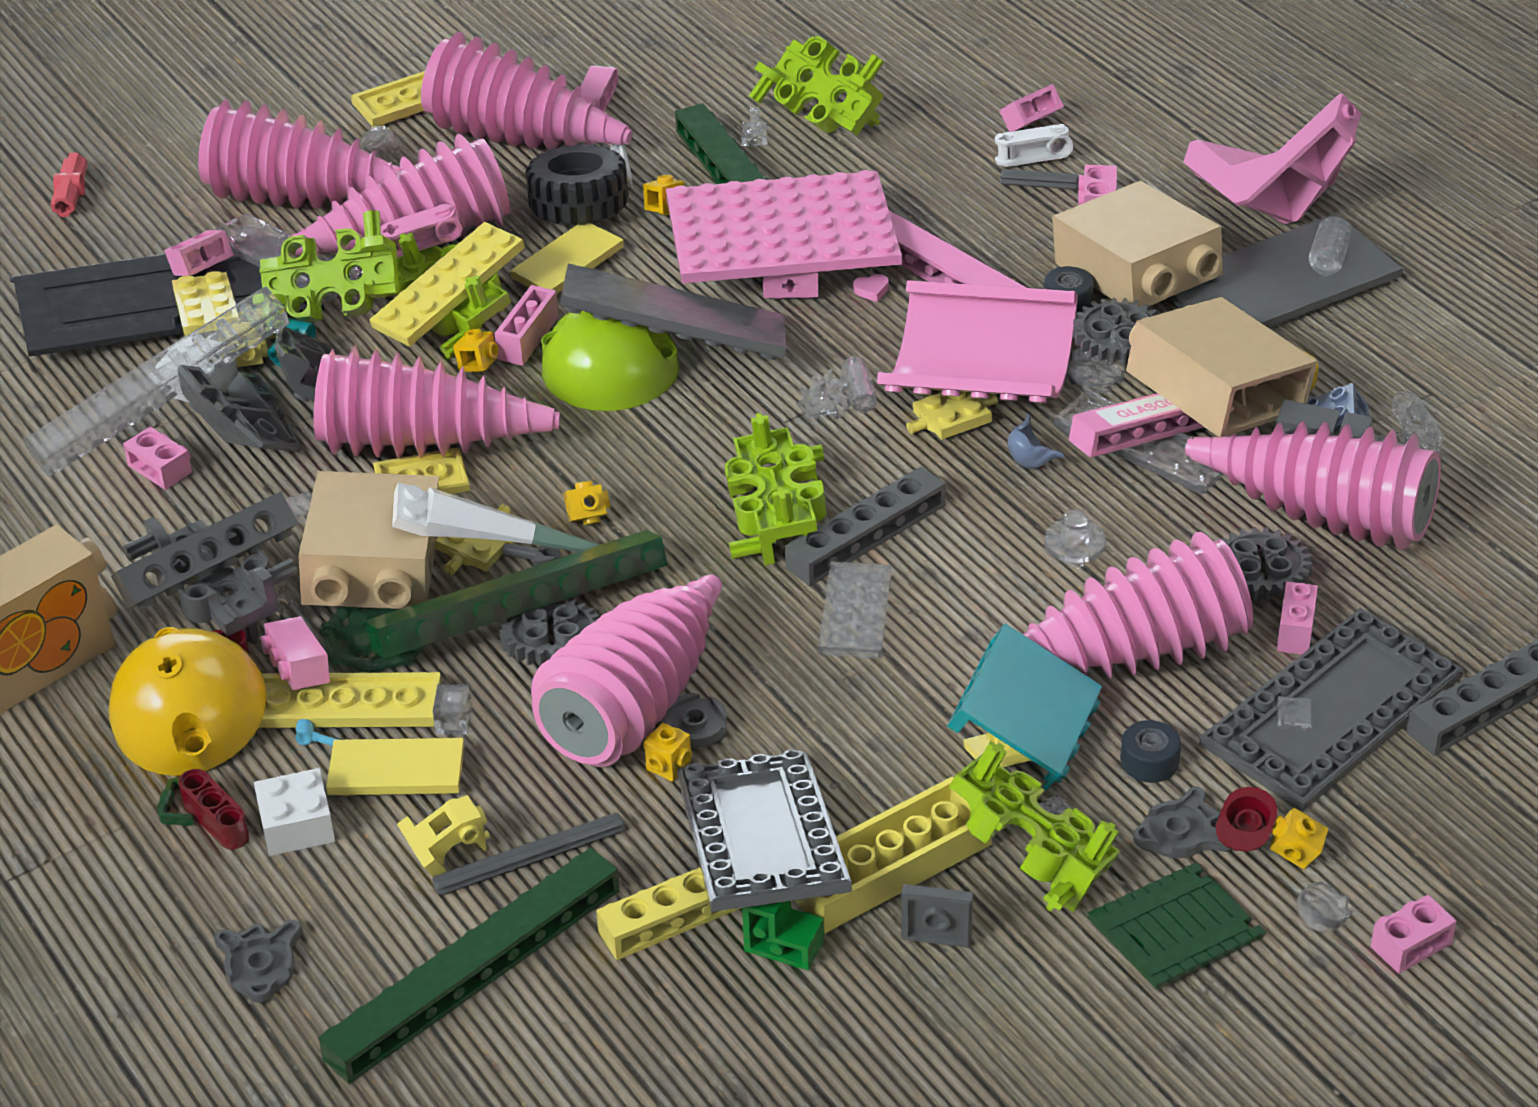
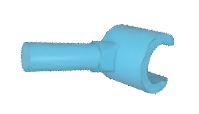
(306, 734)

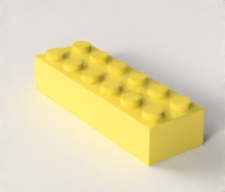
(898, 849)

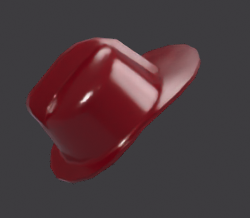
(1246, 819)

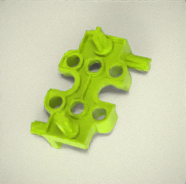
(796, 86)
(372, 253)
(480, 305)
(795, 504)
(1061, 845)

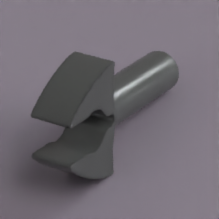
(538, 555)

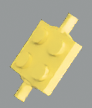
(950, 414)
(471, 551)

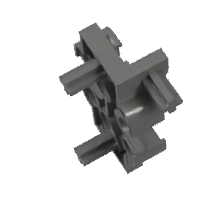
(204, 600)

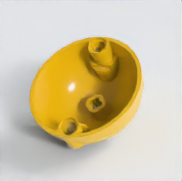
(183, 684)

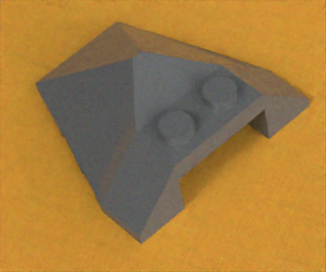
(300, 361)
(241, 412)

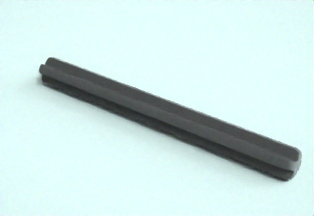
(528, 853)

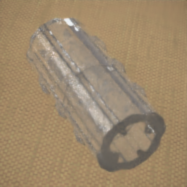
(859, 384)

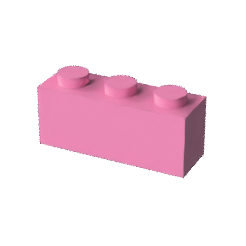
(526, 325)
(296, 653)

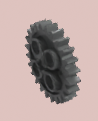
(1107, 327)
(1281, 561)
(528, 632)

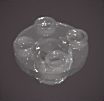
(1075, 539)

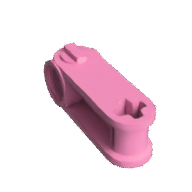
(429, 227)

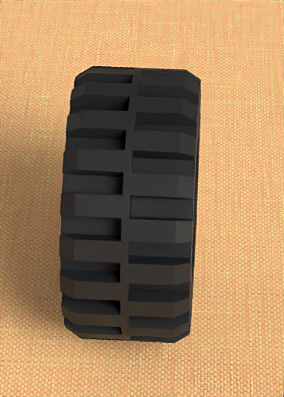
(577, 184)

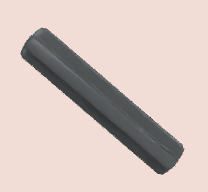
(1039, 179)

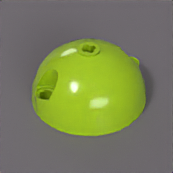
(607, 363)

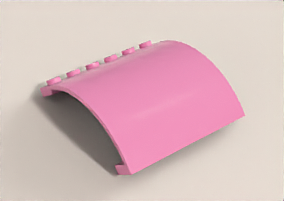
(984, 341)

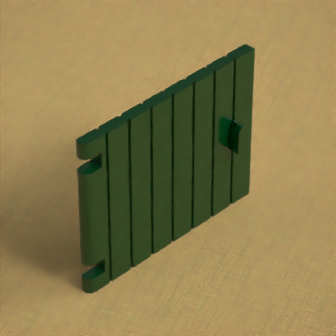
(1175, 925)

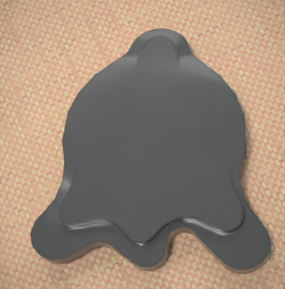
(1180, 827)
(258, 960)

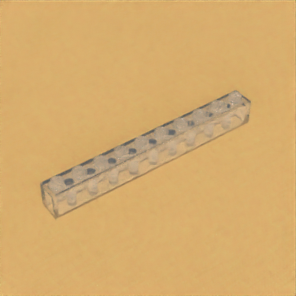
(155, 382)

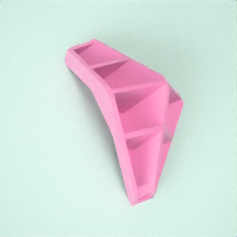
(1286, 180)

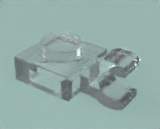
(754, 132)

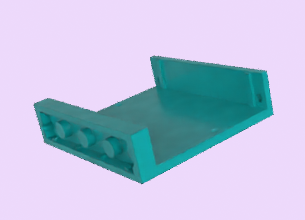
(1029, 701)

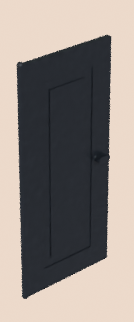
(113, 302)

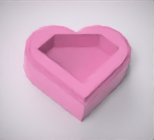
(871, 287)

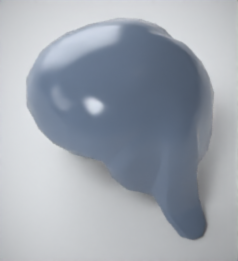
(1027, 449)

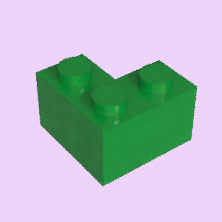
(782, 933)

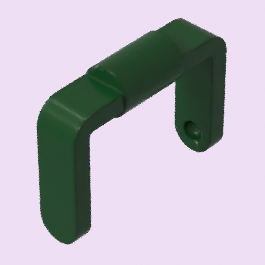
(165, 804)

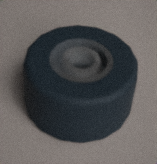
(1072, 279)
(1150, 751)

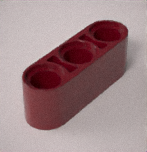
(214, 809)

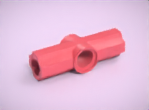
(69, 184)

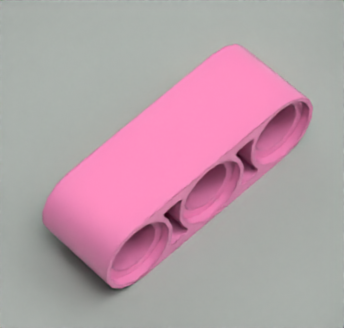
(599, 85)

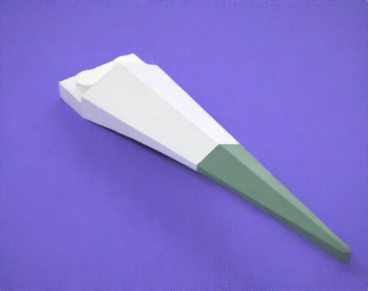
(452, 516)

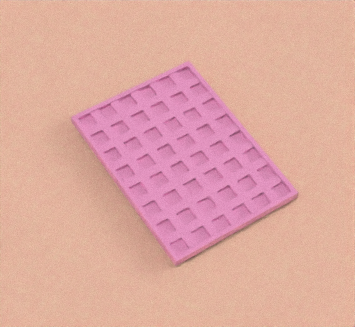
(782, 226)

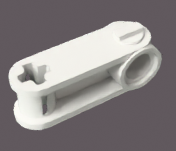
(1033, 145)

